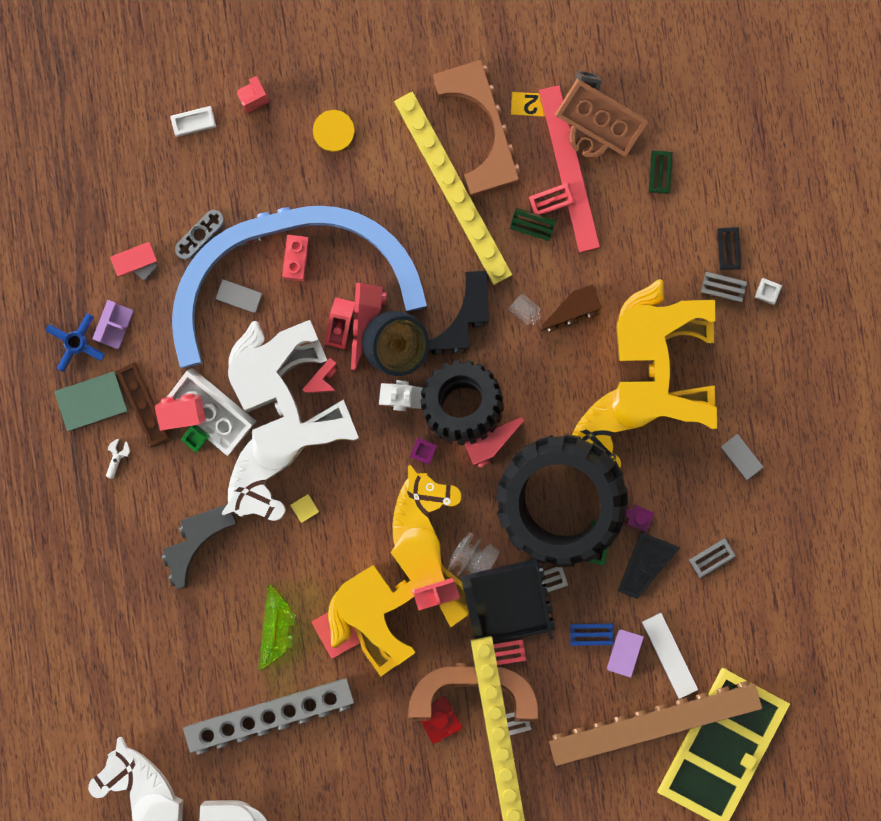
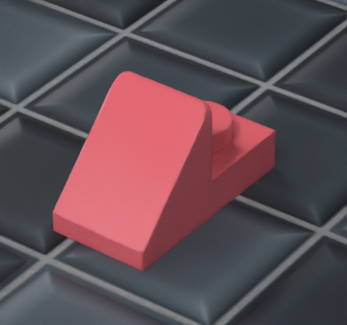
(317, 383)

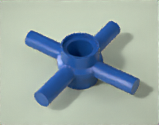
(83, 347)

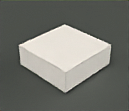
(768, 291)

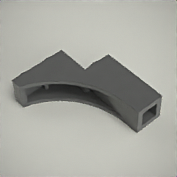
(197, 531)

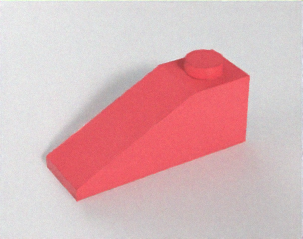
(487, 448)

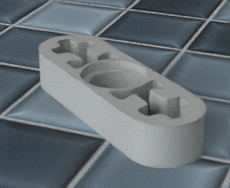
(193, 250)

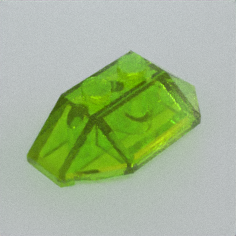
(275, 628)

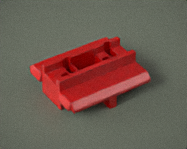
(442, 721)

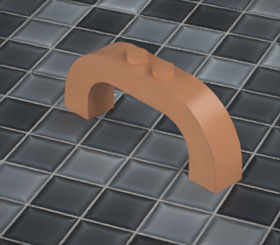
(464, 676)

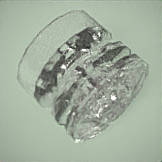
(471, 558)

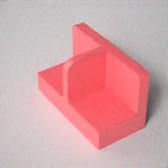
(252, 95)
(436, 593)

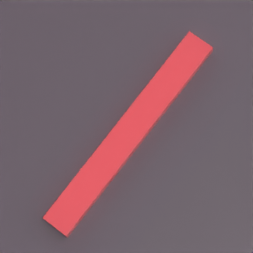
(569, 170)

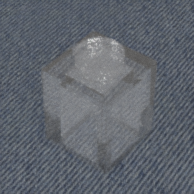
(525, 310)

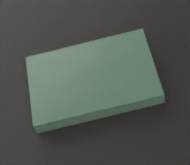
(91, 401)

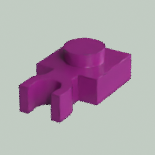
(639, 518)

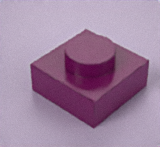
(423, 451)

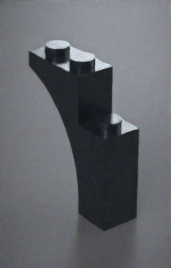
(473, 311)

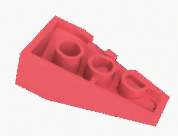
(367, 306)

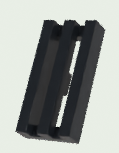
(729, 266)

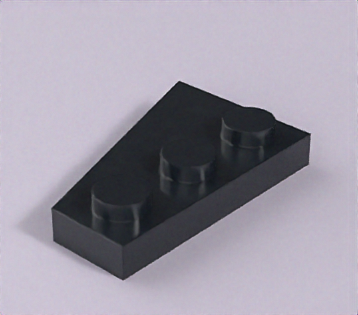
(645, 563)

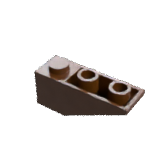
(578, 304)

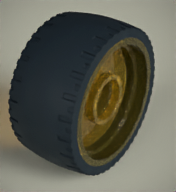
(410, 345)

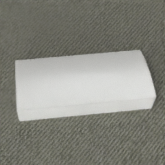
(224, 419)

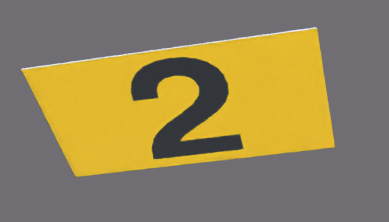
(526, 104)

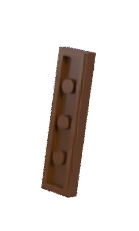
(142, 404)

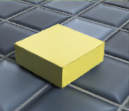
(304, 508)

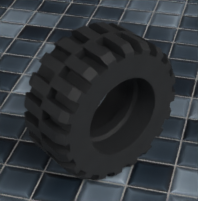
(455, 377)

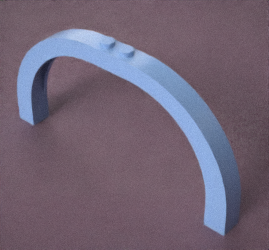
(264, 225)

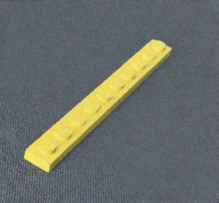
(453, 188)
(497, 729)

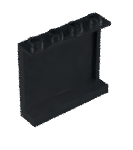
(508, 602)

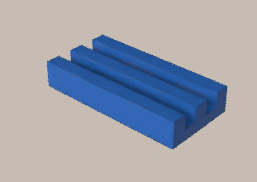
(609, 634)

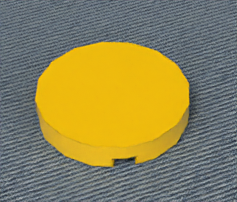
(333, 130)

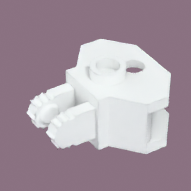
(400, 396)

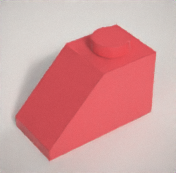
(339, 323)

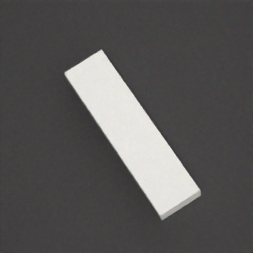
(669, 655)

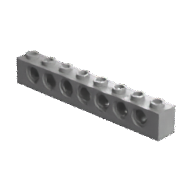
(194, 732)

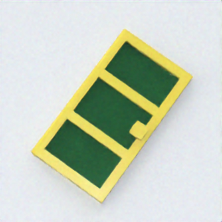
(722, 756)

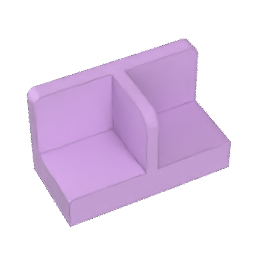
(113, 324)
(625, 653)

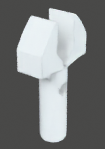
(116, 457)

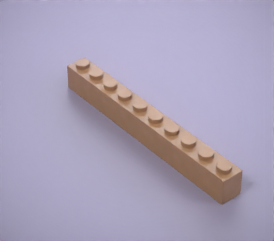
(655, 724)

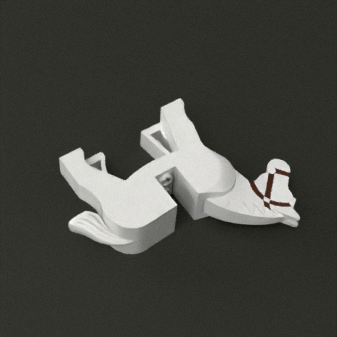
(257, 381)
(153, 796)

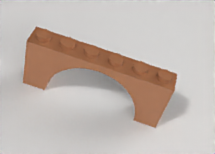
(471, 83)

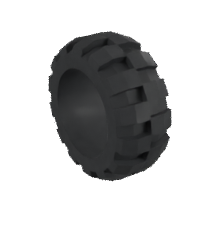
(536, 541)

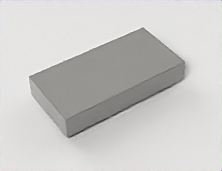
(239, 296)
(741, 457)

